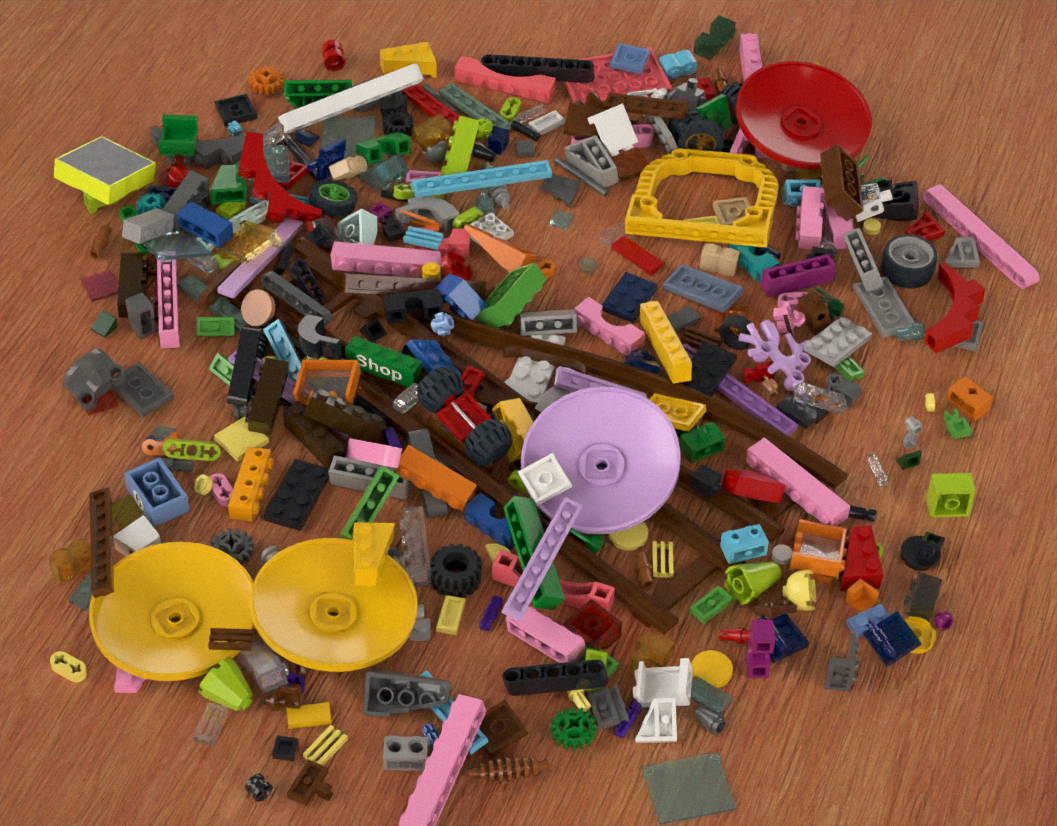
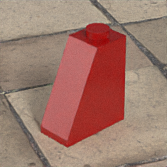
(753, 485)

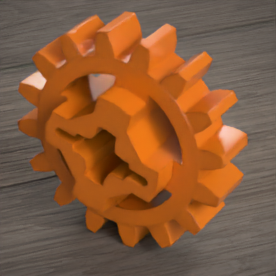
(266, 80)

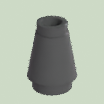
(710, 720)

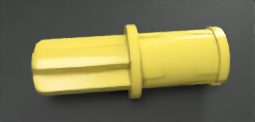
(579, 699)

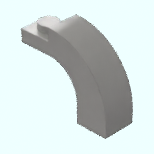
(430, 208)

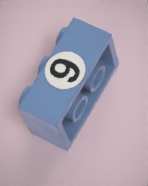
(156, 492)

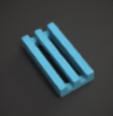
(423, 238)

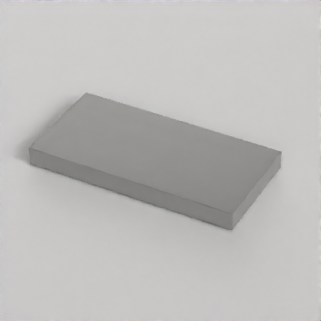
(884, 307)

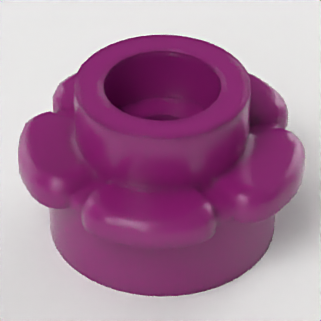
(944, 620)

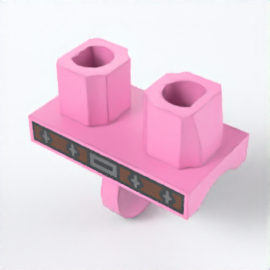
(789, 319)

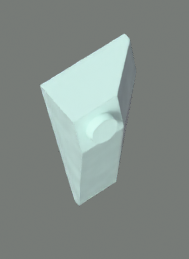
(358, 228)

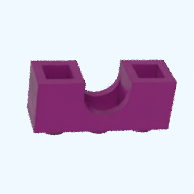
(759, 647)

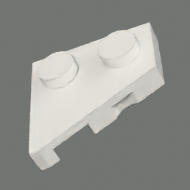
(659, 722)

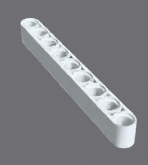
(351, 98)

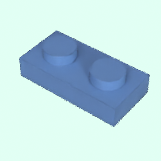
(858, 622)

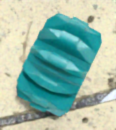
(150, 202)

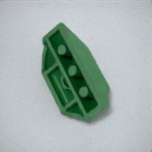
(304, 92)

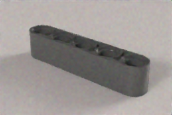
(421, 441)

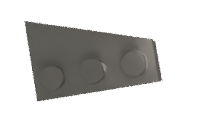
(192, 189)

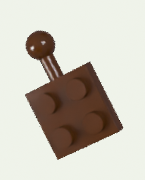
(501, 728)

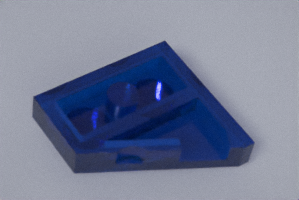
(641, 359)

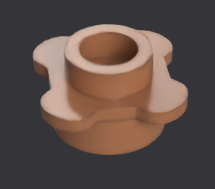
(769, 386)

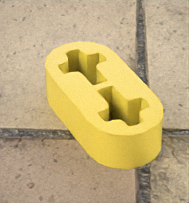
(66, 669)

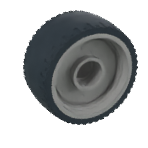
(909, 261)

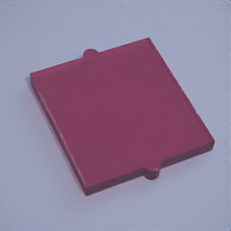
(100, 285)

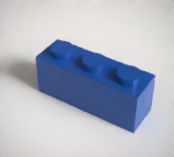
(205, 224)

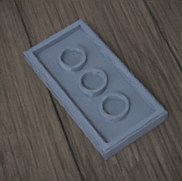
(703, 288)

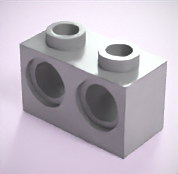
(405, 758)

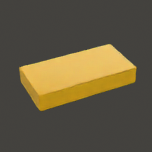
(309, 715)

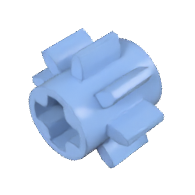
(442, 324)

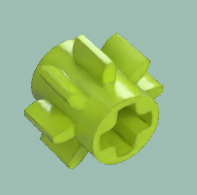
(484, 129)

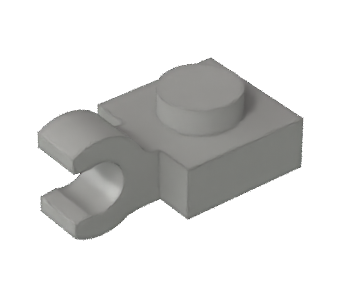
(421, 629)

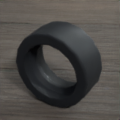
(727, 335)

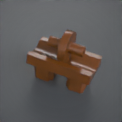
(284, 697)

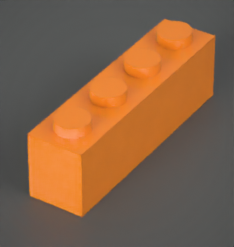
(435, 478)

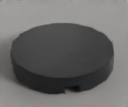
(909, 554)

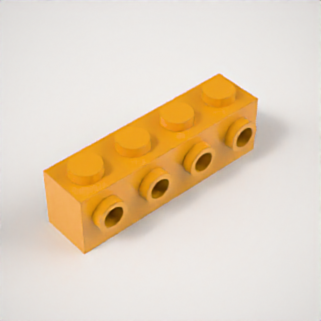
(250, 484)

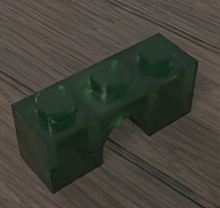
(720, 33)

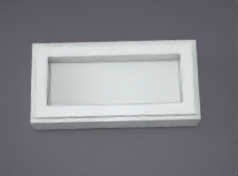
(547, 122)

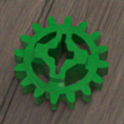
(573, 728)

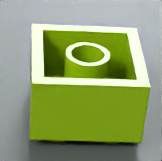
(950, 495)

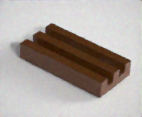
(699, 336)
(231, 637)

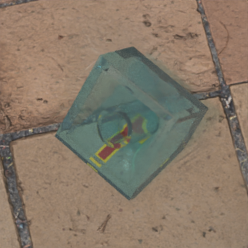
(385, 172)

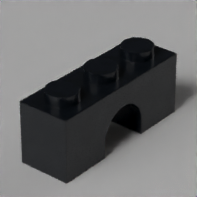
(425, 301)

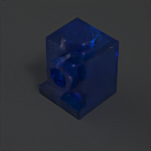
(499, 139)

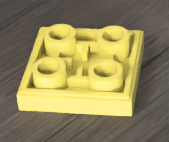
(237, 438)

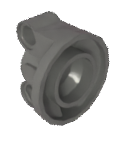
(93, 377)

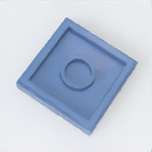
(630, 58)

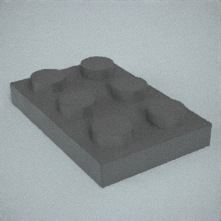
(143, 390)

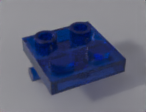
(328, 155)
(787, 638)
(891, 638)

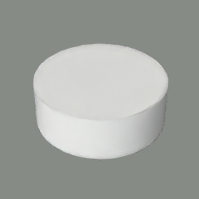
(782, 554)

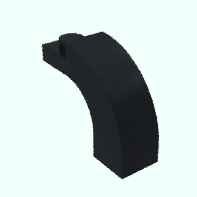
(312, 339)

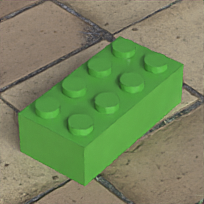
(511, 296)

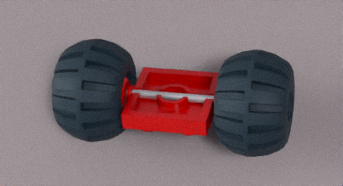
(483, 437)

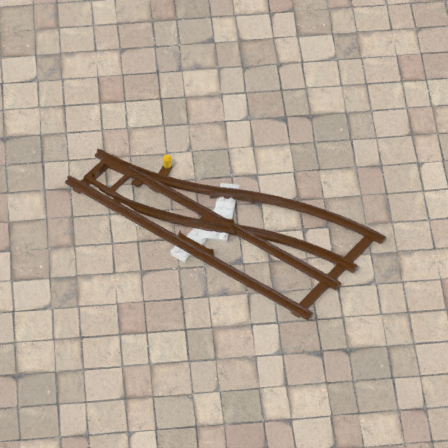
(529, 381)

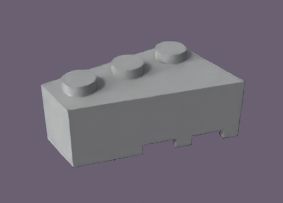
(593, 161)

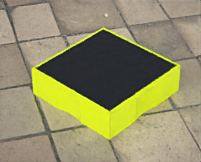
(104, 170)

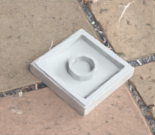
(544, 479)

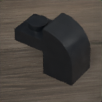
(393, 103)

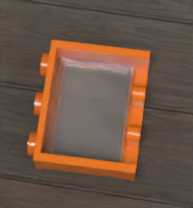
(334, 376)
(820, 548)

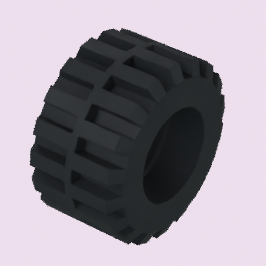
(456, 559)

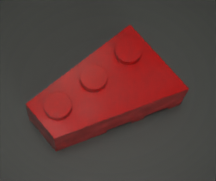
(862, 559)

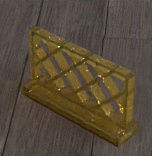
(249, 242)

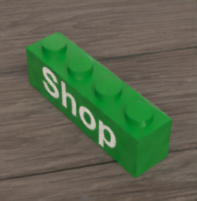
(384, 362)

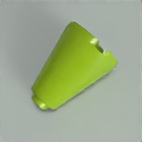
(750, 580)

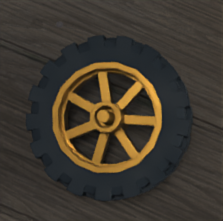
(703, 128)

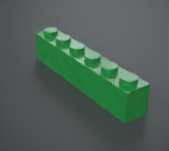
(526, 534)

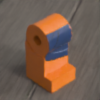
(153, 445)

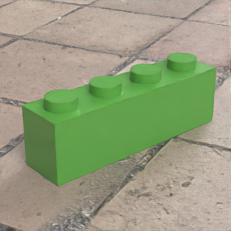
(371, 500)

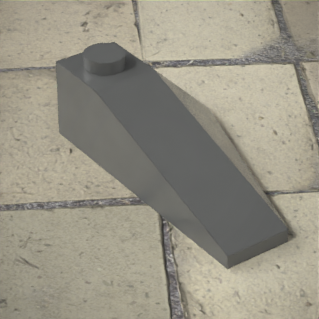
(398, 692)

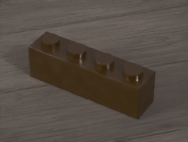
(131, 279)
(268, 396)
(344, 416)
(312, 435)

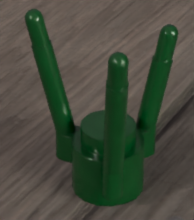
(834, 305)

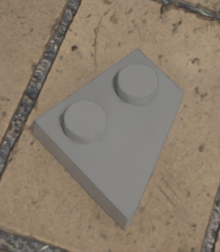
(963, 254)

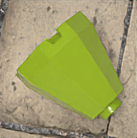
(227, 686)

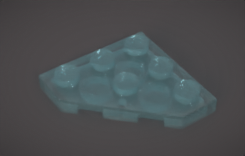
(277, 162)

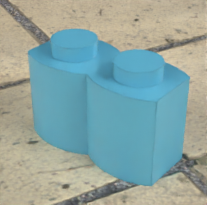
(678, 64)

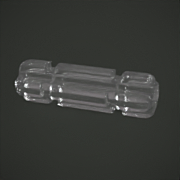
(530, 113)
(877, 469)

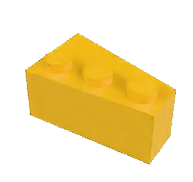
(402, 56)
(518, 421)
(370, 549)

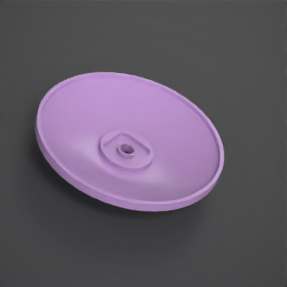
(611, 429)

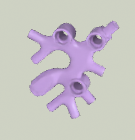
(790, 365)

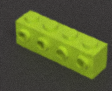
(461, 146)

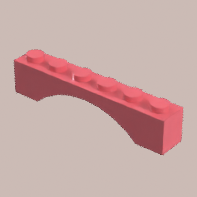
(532, 87)
(508, 570)

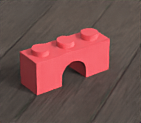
(458, 242)

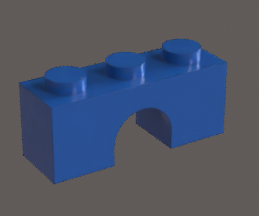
(481, 513)

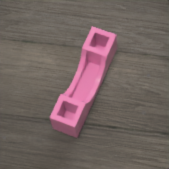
(623, 338)

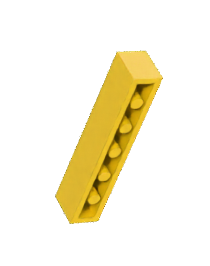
(665, 342)

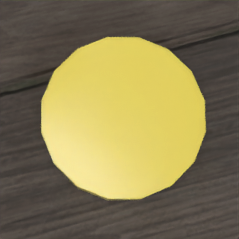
(630, 538)

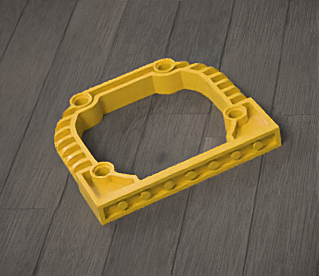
(749, 230)

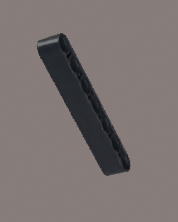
(521, 66)

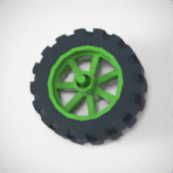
(333, 197)

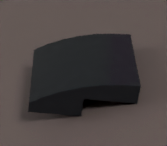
(800, 412)

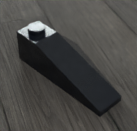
(904, 203)

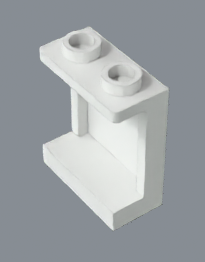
(614, 129)
(663, 683)

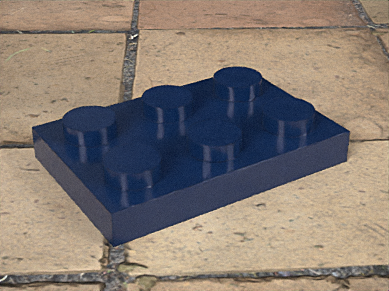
(628, 295)

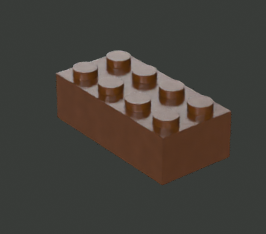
(841, 182)

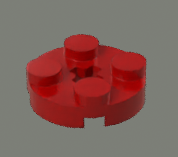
(454, 264)

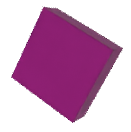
(380, 210)

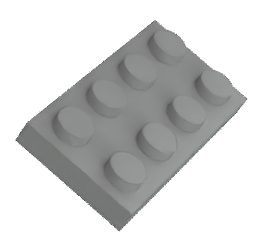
(664, 134)
(837, 341)

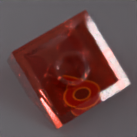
(595, 625)

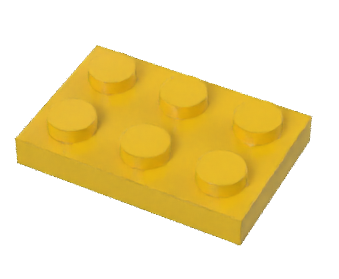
(680, 412)

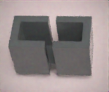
(141, 315)

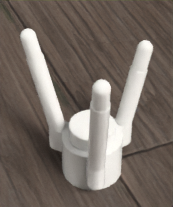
(661, 93)

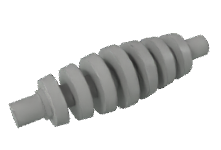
(500, 192)

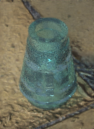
(911, 332)

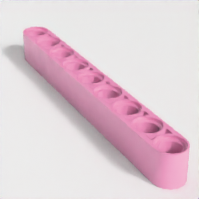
(986, 240)

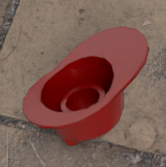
(174, 176)

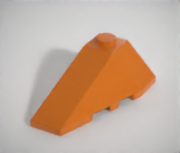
(507, 256)

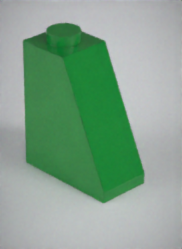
(228, 187)

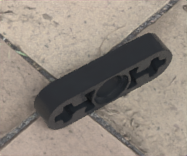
(317, 293)

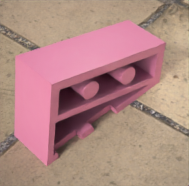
(809, 218)

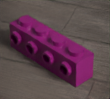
(798, 275)

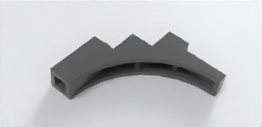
(209, 152)

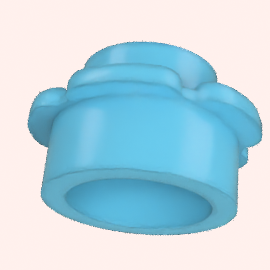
(234, 128)

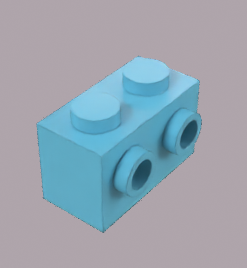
(793, 190)
(744, 543)

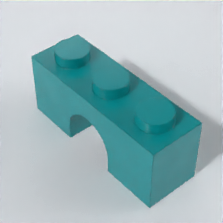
(752, 263)

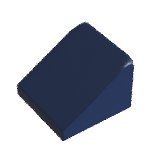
(306, 137)

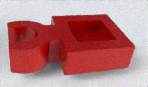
(758, 373)

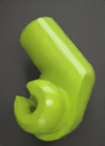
(223, 263)

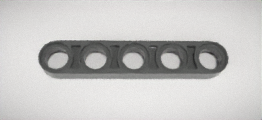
(277, 285)

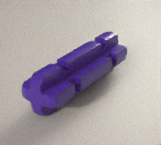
(490, 613)
(621, 729)

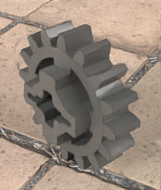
(241, 543)

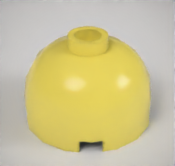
(801, 590)

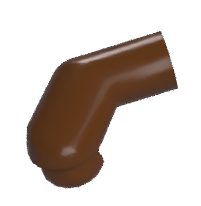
(152, 264)

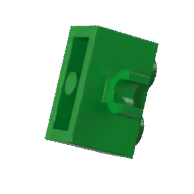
(702, 442)

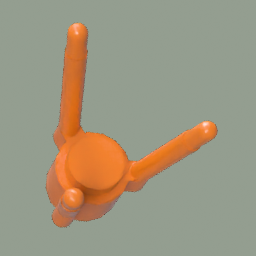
(429, 223)

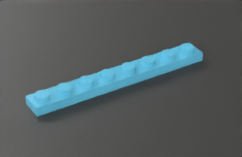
(481, 178)

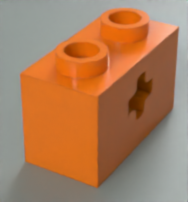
(970, 398)

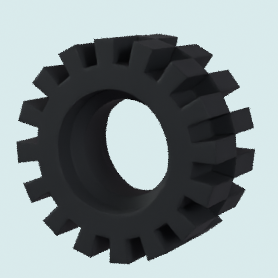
(397, 118)

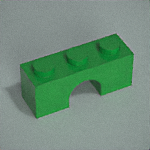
(390, 144)

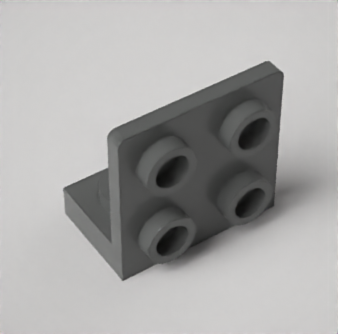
(842, 671)

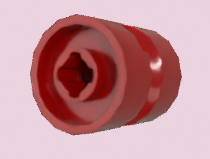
(333, 55)

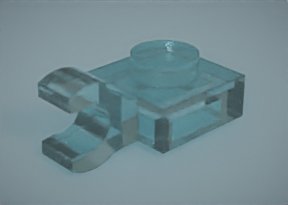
(484, 203)

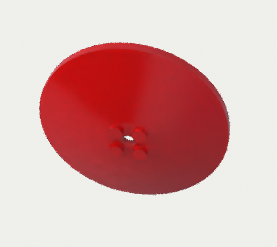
(797, 92)

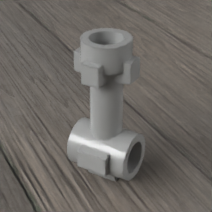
(914, 428)

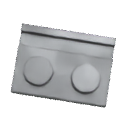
(608, 707)

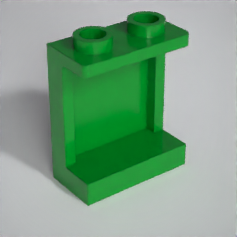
(179, 135)

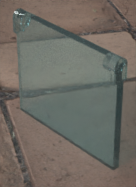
(350, 128)
(176, 246)
(688, 788)

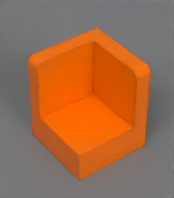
(861, 596)

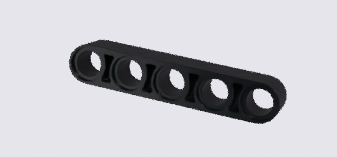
(244, 366)
(555, 677)

